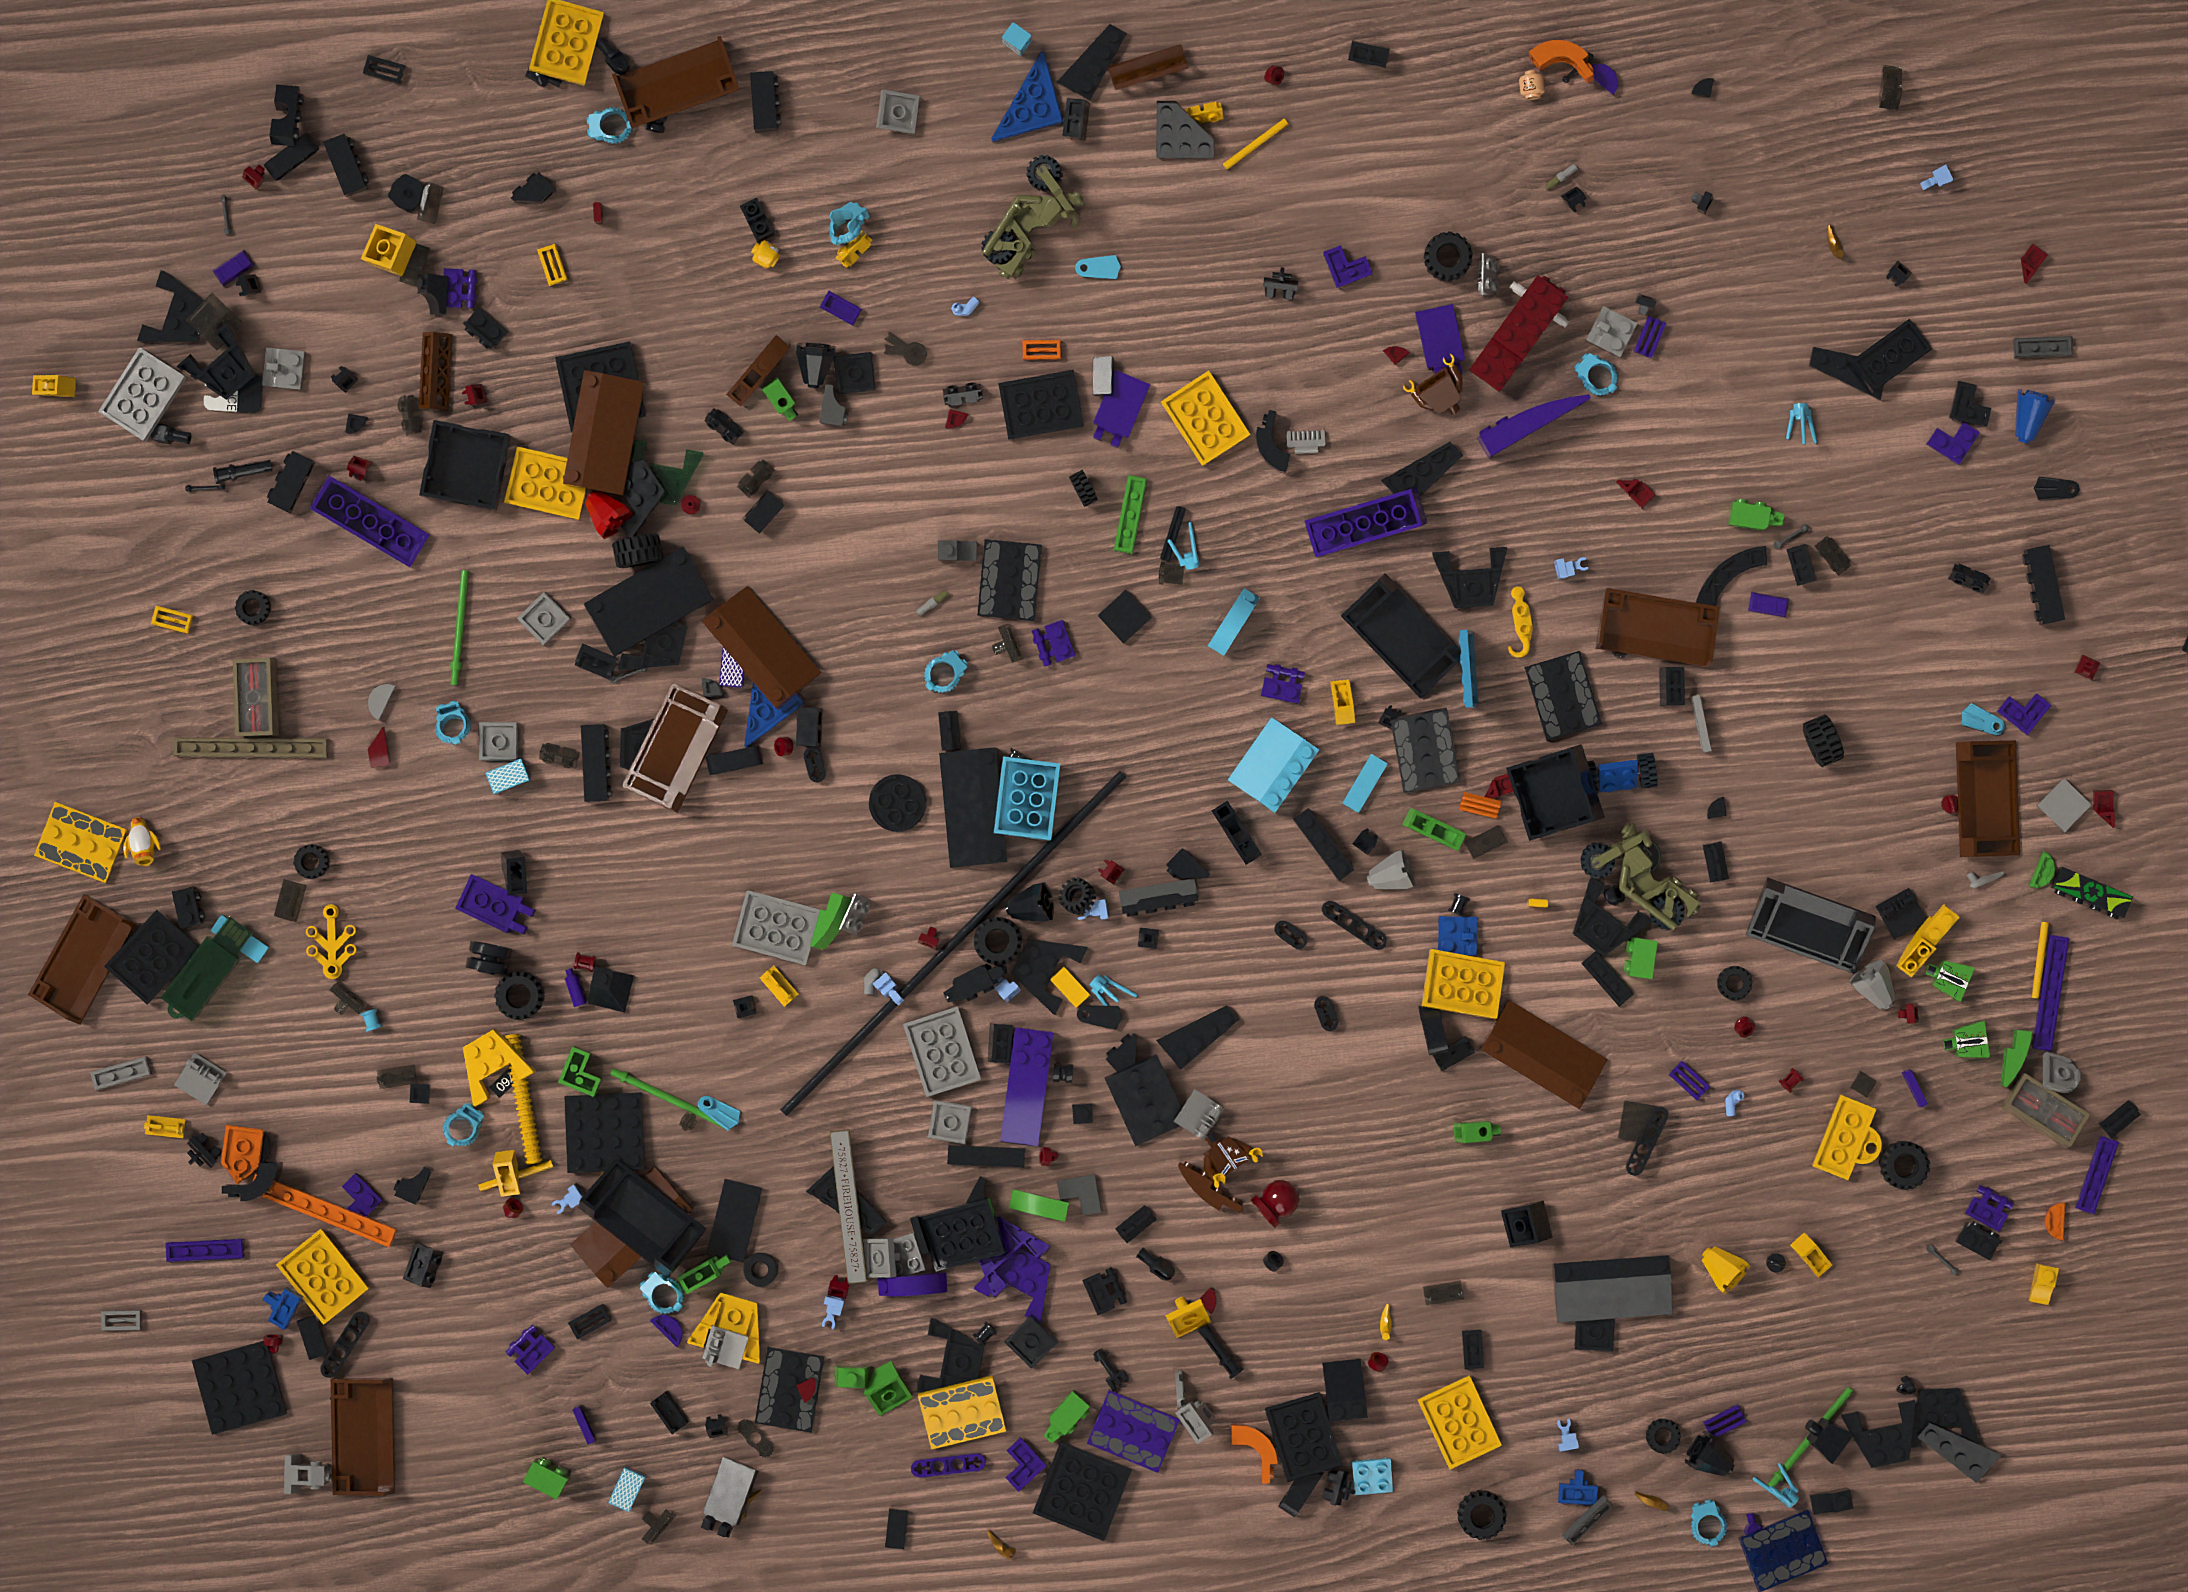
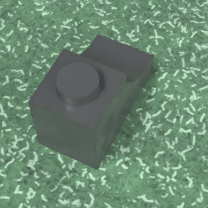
(831, 411)
(957, 550)

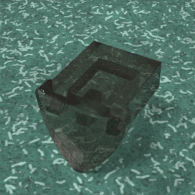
(1170, 573)

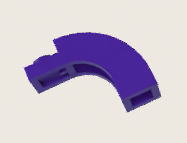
(912, 1285)

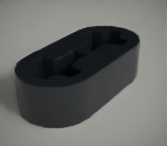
(809, 765)
(1287, 938)
(1330, 1011)

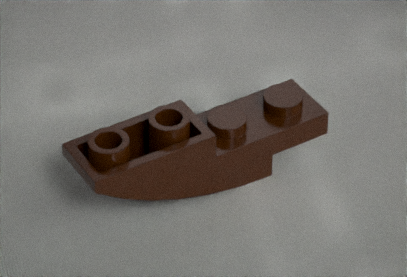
(758, 370)
(1201, 1185)

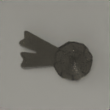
(913, 353)

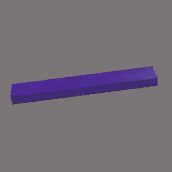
(2050, 993)

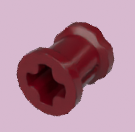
(584, 962)
(1791, 1080)

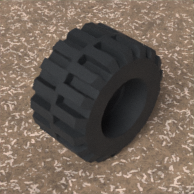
(1448, 239)
(637, 550)
(1823, 740)
(1005, 956)
(505, 1005)
(1888, 1160)
(1486, 1531)

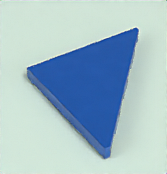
(1033, 105)
(765, 716)

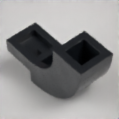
(1269, 452)
(1236, 832)
(265, 1180)

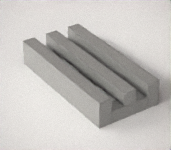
(120, 1312)

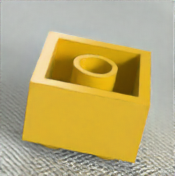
(388, 250)

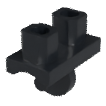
(1274, 283)
(208, 1157)
(1340, 1491)

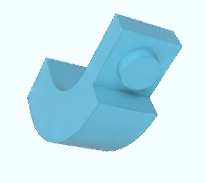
(1233, 621)

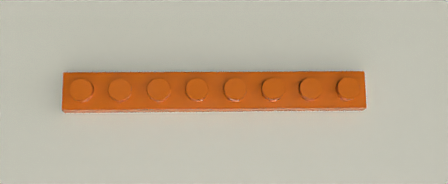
(331, 1213)

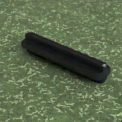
(1173, 533)

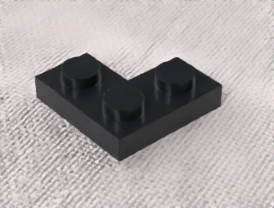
(1963, 406)

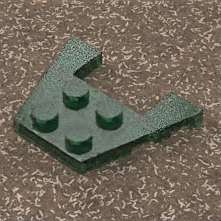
(672, 478)

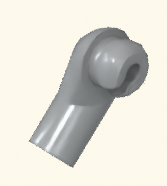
(870, 978)

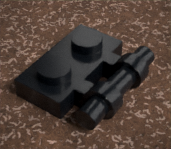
(1099, 1294)

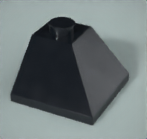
(1185, 866)
(610, 989)

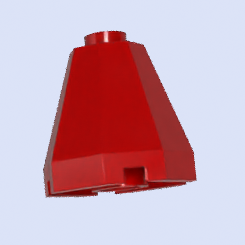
(606, 513)

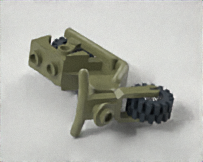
(1027, 213)
(1637, 880)

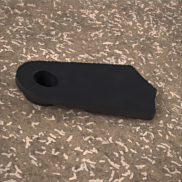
(2054, 488)
(1101, 1016)

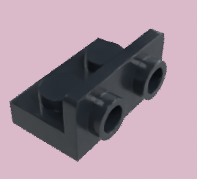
(485, 328)
(188, 908)
(1978, 1240)
(423, 1265)

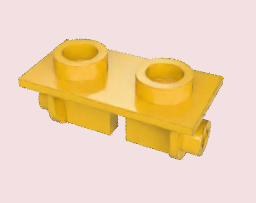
(1211, 113)
(847, 253)
(779, 985)
(164, 1126)

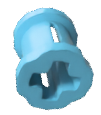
(371, 1020)

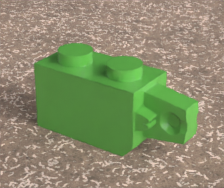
(1753, 516)
(702, 1273)
(1066, 1415)

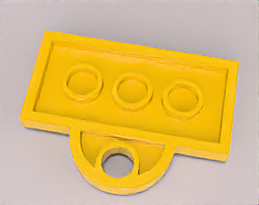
(1847, 1138)

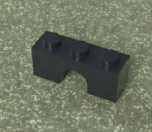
(285, 130)

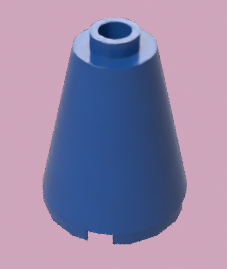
(2031, 413)

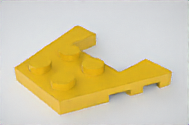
(488, 1056)
(733, 1315)

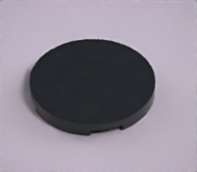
(897, 803)

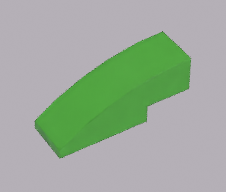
(1434, 829)
(830, 921)
(2015, 1056)
(1039, 1205)

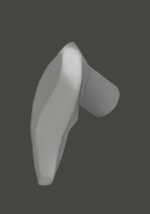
(1975, 882)

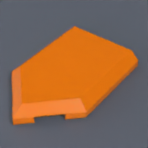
(241, 1151)

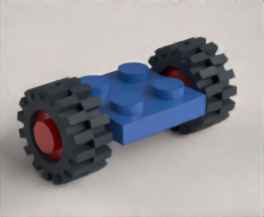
(1625, 774)

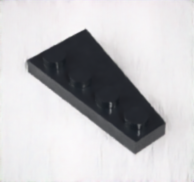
(1092, 65)
(1837, 366)
(1195, 1037)
(826, 1192)

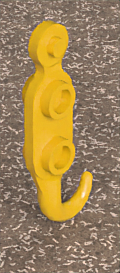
(1522, 622)

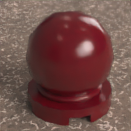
(1278, 1200)

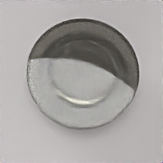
(688, 1121)

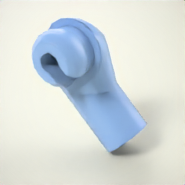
(965, 309)
(1731, 1100)

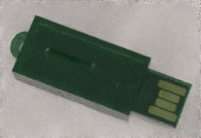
(206, 971)

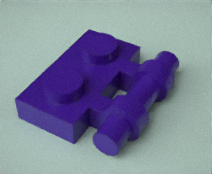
(455, 288)
(1059, 642)
(1281, 689)
(1986, 1213)
(534, 1353)

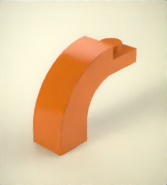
(1562, 51)
(1248, 1435)

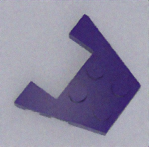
(1014, 1240)
(1025, 1274)

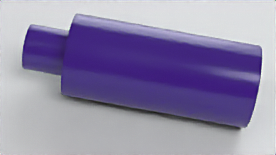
(575, 988)

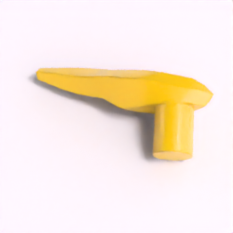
(1385, 1323)

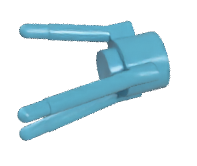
(1801, 412)
(1191, 558)
(1100, 985)
(1786, 1496)

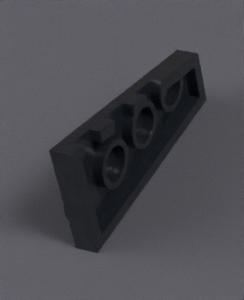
(1424, 471)
(1966, 1455)

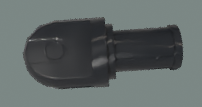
(613, 57)
(168, 434)
(1157, 1265)

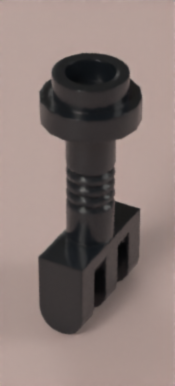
(1100, 1355)

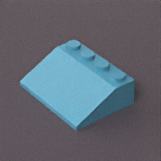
(1273, 765)
(1027, 798)

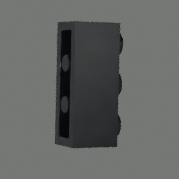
(765, 101)
(346, 165)
(290, 481)

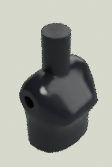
(542, 80)

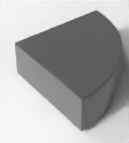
(710, 688)

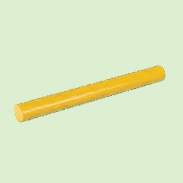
(1256, 143)
(2040, 960)
(522, 1173)

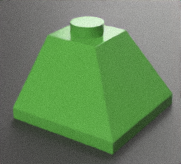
(886, 1389)

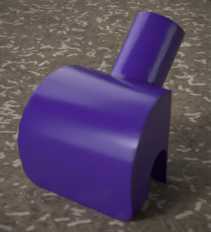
(1752, 1526)

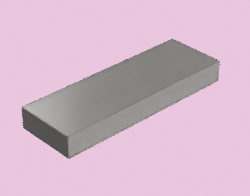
(1700, 723)
(120, 1073)

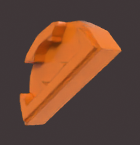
(2055, 1220)

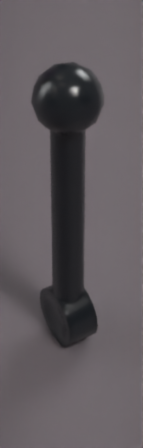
(1566, 78)
(189, 488)

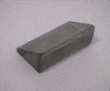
(430, 203)
(1485, 842)
(290, 900)

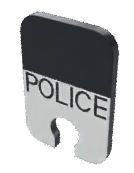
(246, 399)

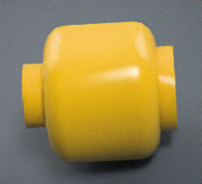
(765, 254)

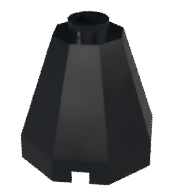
(815, 362)
(1032, 904)
(1709, 1455)

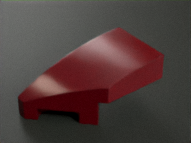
(2031, 261)
(1637, 491)
(378, 750)
(1499, 786)
(2104, 805)

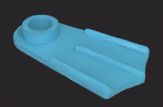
(1099, 267)
(1981, 720)
(719, 1112)

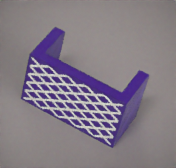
(730, 673)

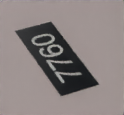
(502, 1084)

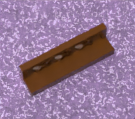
(1148, 67)
(431, 371)

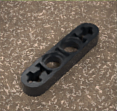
(1352, 927)
(1643, 1139)
(346, 1345)

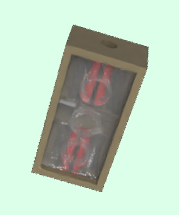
(255, 697)
(2045, 1111)

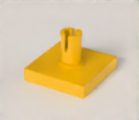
(1187, 1317)

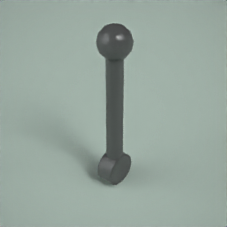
(227, 231)
(1777, 544)
(614, 679)
(1930, 1249)

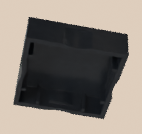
(465, 465)
(1555, 792)

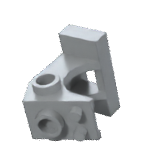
(1197, 1420)
(317, 1474)

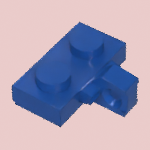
(283, 1306)
(1577, 1491)

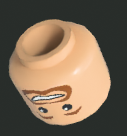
(1532, 85)

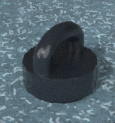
(1614, 895)
(1273, 1261)
(1775, 1262)
(1907, 1385)

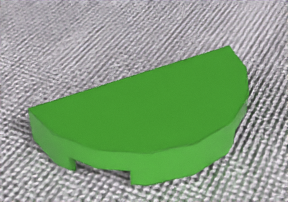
(2044, 871)

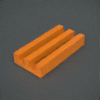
(1041, 357)
(1480, 805)

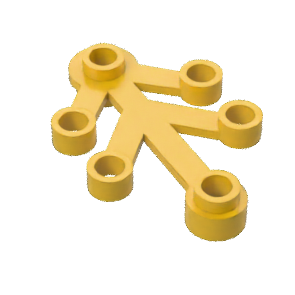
(332, 944)

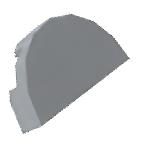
(379, 699)
(1179, 1388)

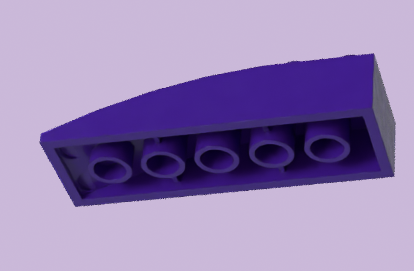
(1525, 423)
(369, 521)
(1366, 522)
(1026, 1086)

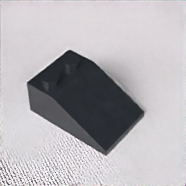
(1344, 1390)

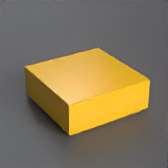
(1537, 902)

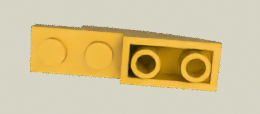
(1925, 939)

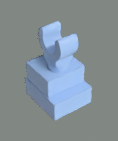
(1941, 177)
(1566, 569)
(1099, 908)
(887, 987)
(1007, 990)
(571, 1198)
(834, 1308)
(1568, 1439)

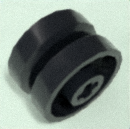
(488, 959)

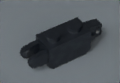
(974, 981)

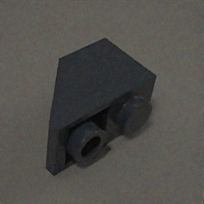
(535, 191)
(1123, 1055)

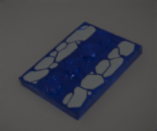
(1783, 1550)

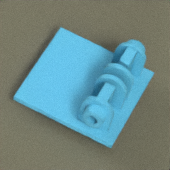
(1372, 1476)

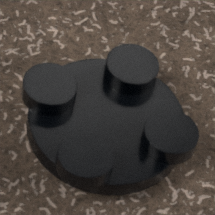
(406, 193)

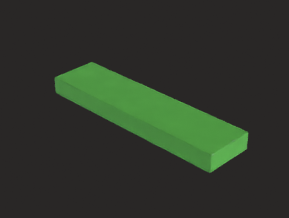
(1130, 514)

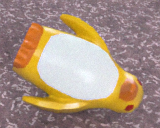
(141, 842)

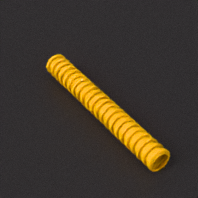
(524, 1108)

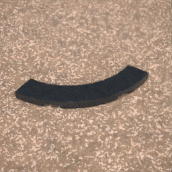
(1728, 570)

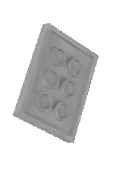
(142, 394)
(776, 927)
(942, 1051)

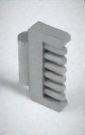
(1306, 446)

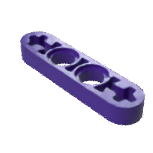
(948, 1468)

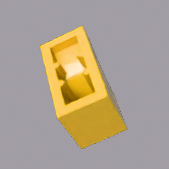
(54, 385)
(1342, 702)
(506, 1172)
(1811, 1255)
(2043, 1283)

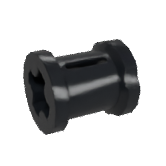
(1459, 904)
(985, 1333)

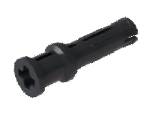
(233, 472)
(1226, 1359)

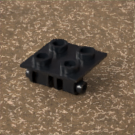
(1901, 913)

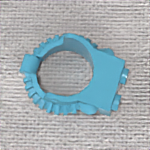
(595, 125)
(839, 216)
(1590, 361)
(958, 665)
(449, 712)
(469, 1114)
(649, 1286)
(1701, 1510)

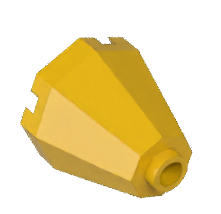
(1724, 1268)

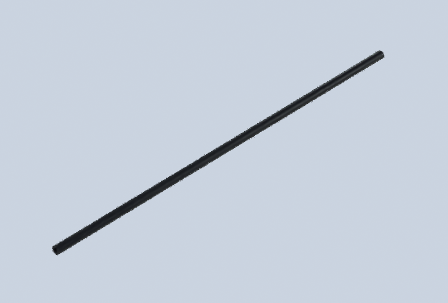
(951, 945)

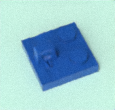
(1457, 935)

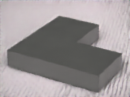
(1085, 1189)

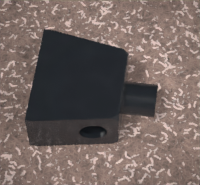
(1828, 1438)

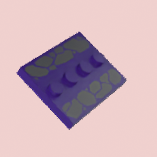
(1133, 1431)

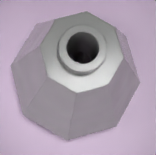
(1392, 873)
(1875, 984)

